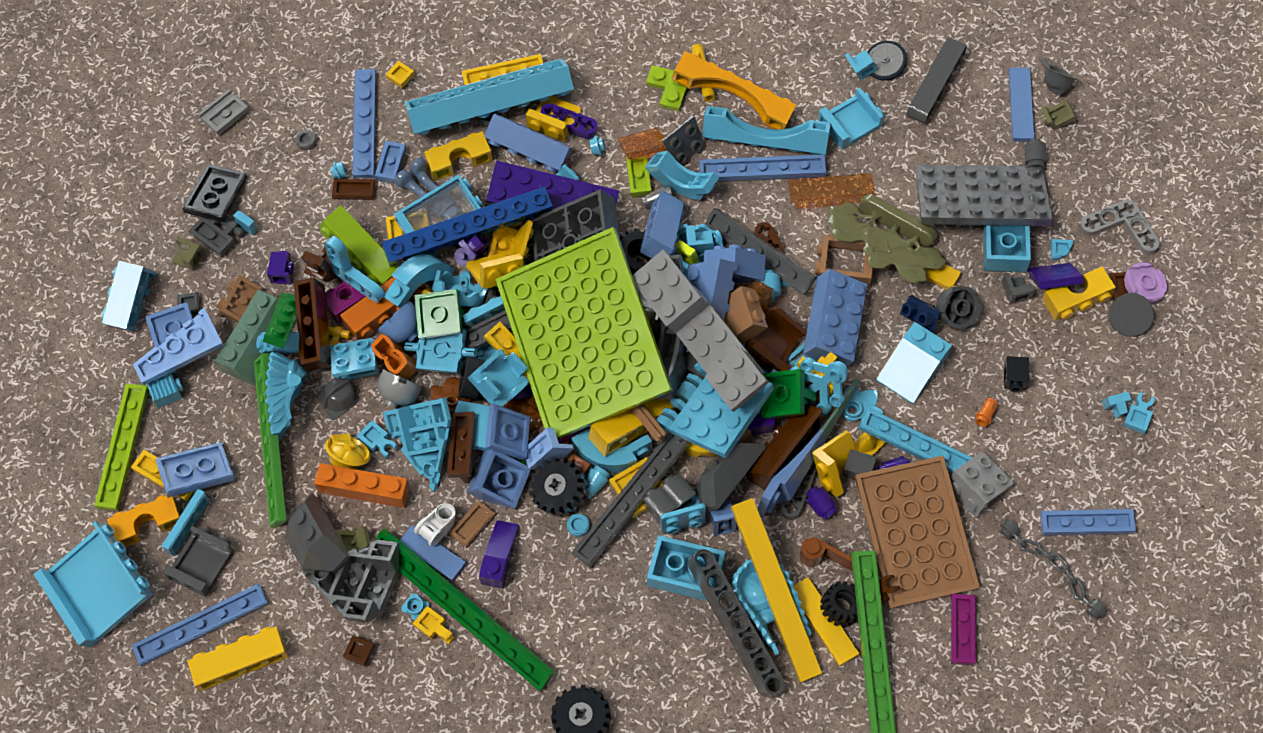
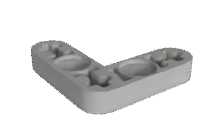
(1127, 220)

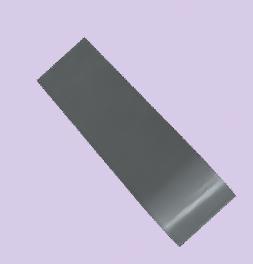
(936, 79)

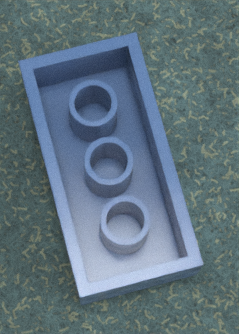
(835, 317)

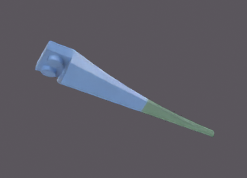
(790, 477)

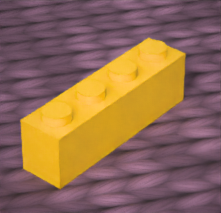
(623, 427)
(237, 658)

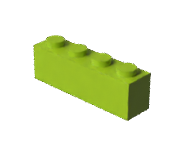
(362, 249)

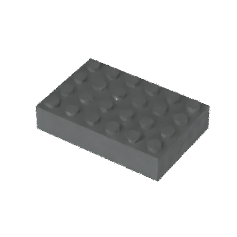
(573, 223)

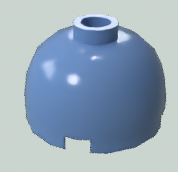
(401, 325)

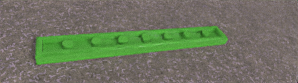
(270, 448)
(873, 642)

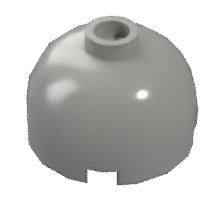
(397, 389)

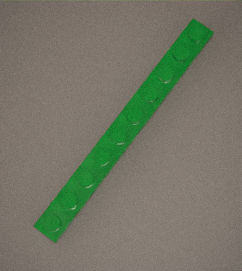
(470, 616)

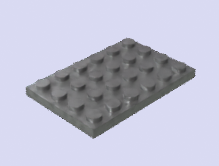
(982, 195)

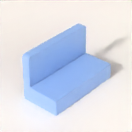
(546, 447)

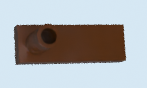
(461, 446)

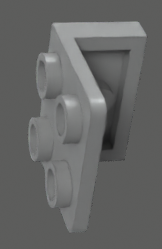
(979, 483)

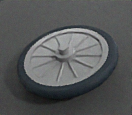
(889, 59)

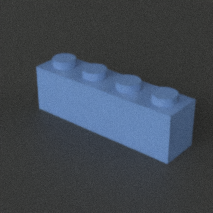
(527, 142)
(662, 225)

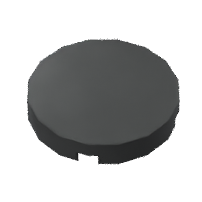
(1131, 314)

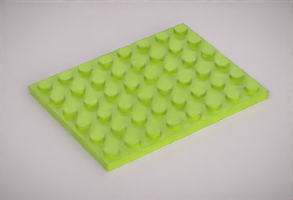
(583, 334)

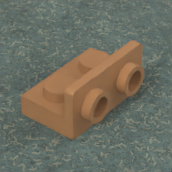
(239, 296)

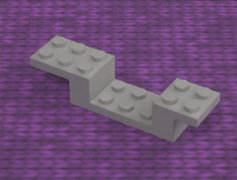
(701, 329)

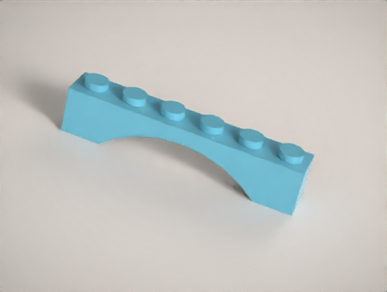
(724, 125)

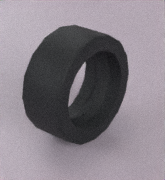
(466, 388)

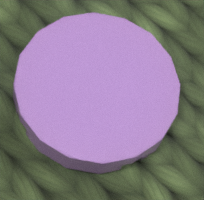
(1146, 282)

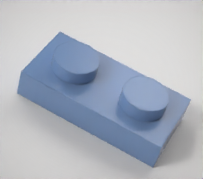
(390, 161)

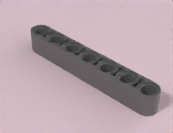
(745, 630)

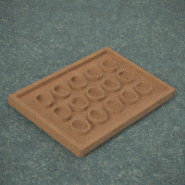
(917, 531)

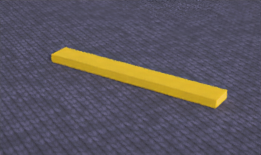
(776, 590)

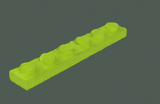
(121, 447)

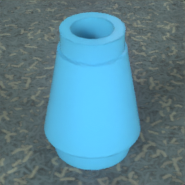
(597, 479)

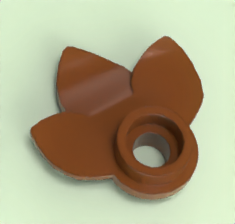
(450, 391)

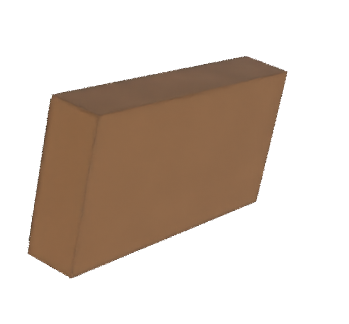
(472, 524)

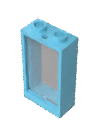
(440, 204)

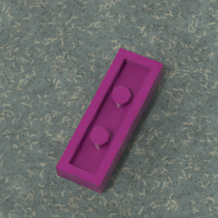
(962, 629)

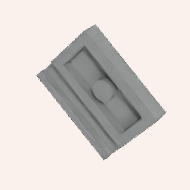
(223, 112)

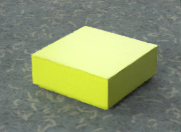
(687, 253)

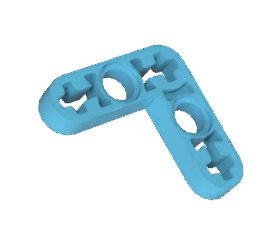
(342, 267)

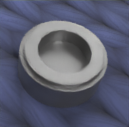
(306, 140)

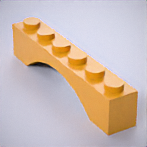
(698, 73)

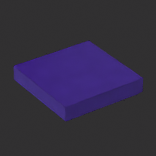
(1055, 275)

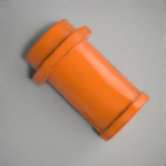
(986, 412)

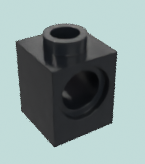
(1016, 373)

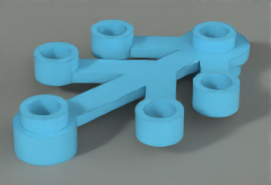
(834, 372)

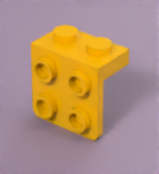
(548, 125)
(511, 241)
(489, 268)
(831, 460)

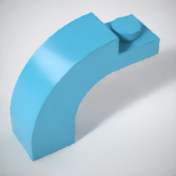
(680, 179)
(412, 275)
(615, 461)

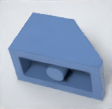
(722, 519)

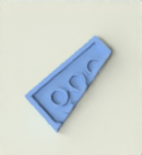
(188, 344)

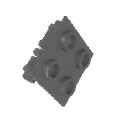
(684, 141)

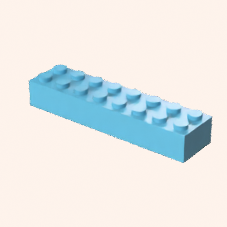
(489, 96)

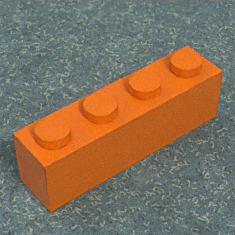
(368, 315)
(362, 485)

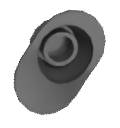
(1056, 77)
(337, 397)

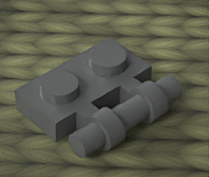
(213, 237)

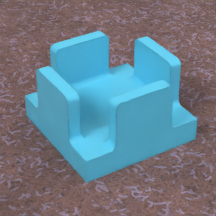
(500, 378)

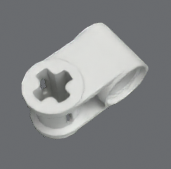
(434, 527)

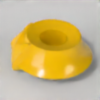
(346, 451)

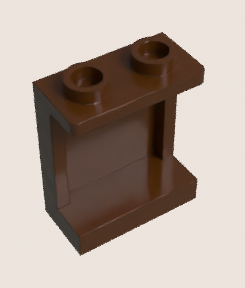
(776, 343)

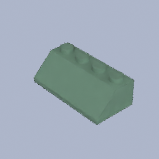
(240, 349)

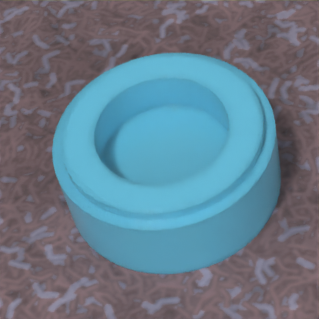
(578, 525)

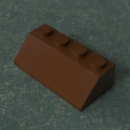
(785, 445)

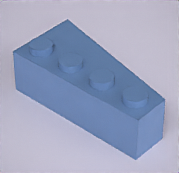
(714, 282)

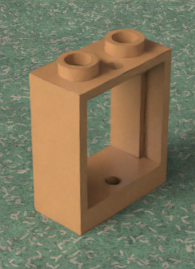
(829, 241)

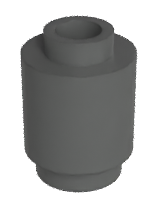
(1035, 153)

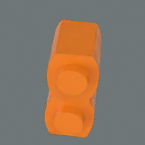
(394, 356)

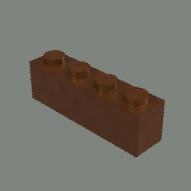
(312, 324)

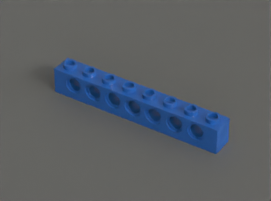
(467, 226)

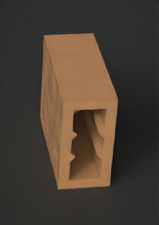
(745, 314)

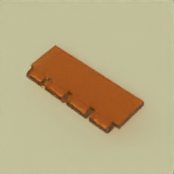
(825, 189)

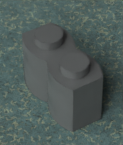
(672, 496)

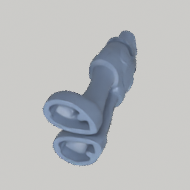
(418, 171)

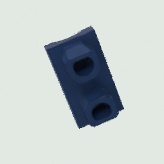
(921, 313)

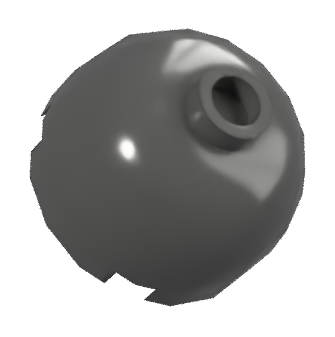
(959, 306)

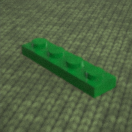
(281, 321)

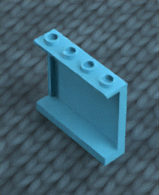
(94, 586)

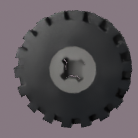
(568, 491)
(567, 709)

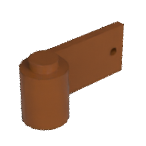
(814, 550)

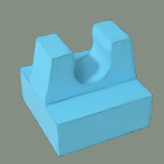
(1117, 403)

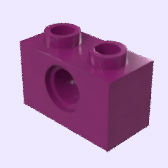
(335, 302)

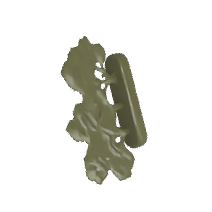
(888, 246)

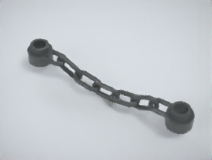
(1095, 607)

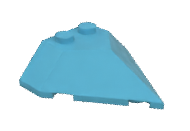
(424, 435)

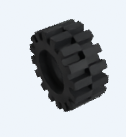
(833, 611)

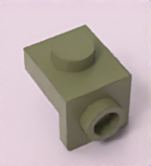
(1058, 115)
(354, 539)

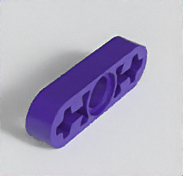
(565, 113)

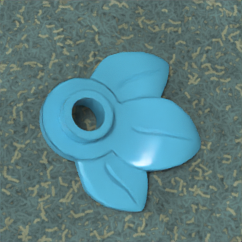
(860, 402)

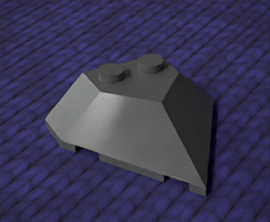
(362, 583)

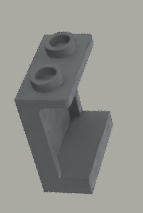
(200, 561)

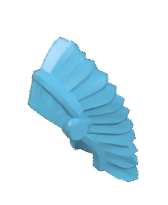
(283, 387)
(753, 600)

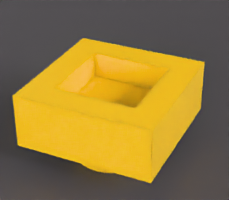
(400, 74)

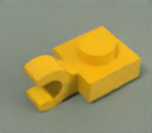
(432, 624)

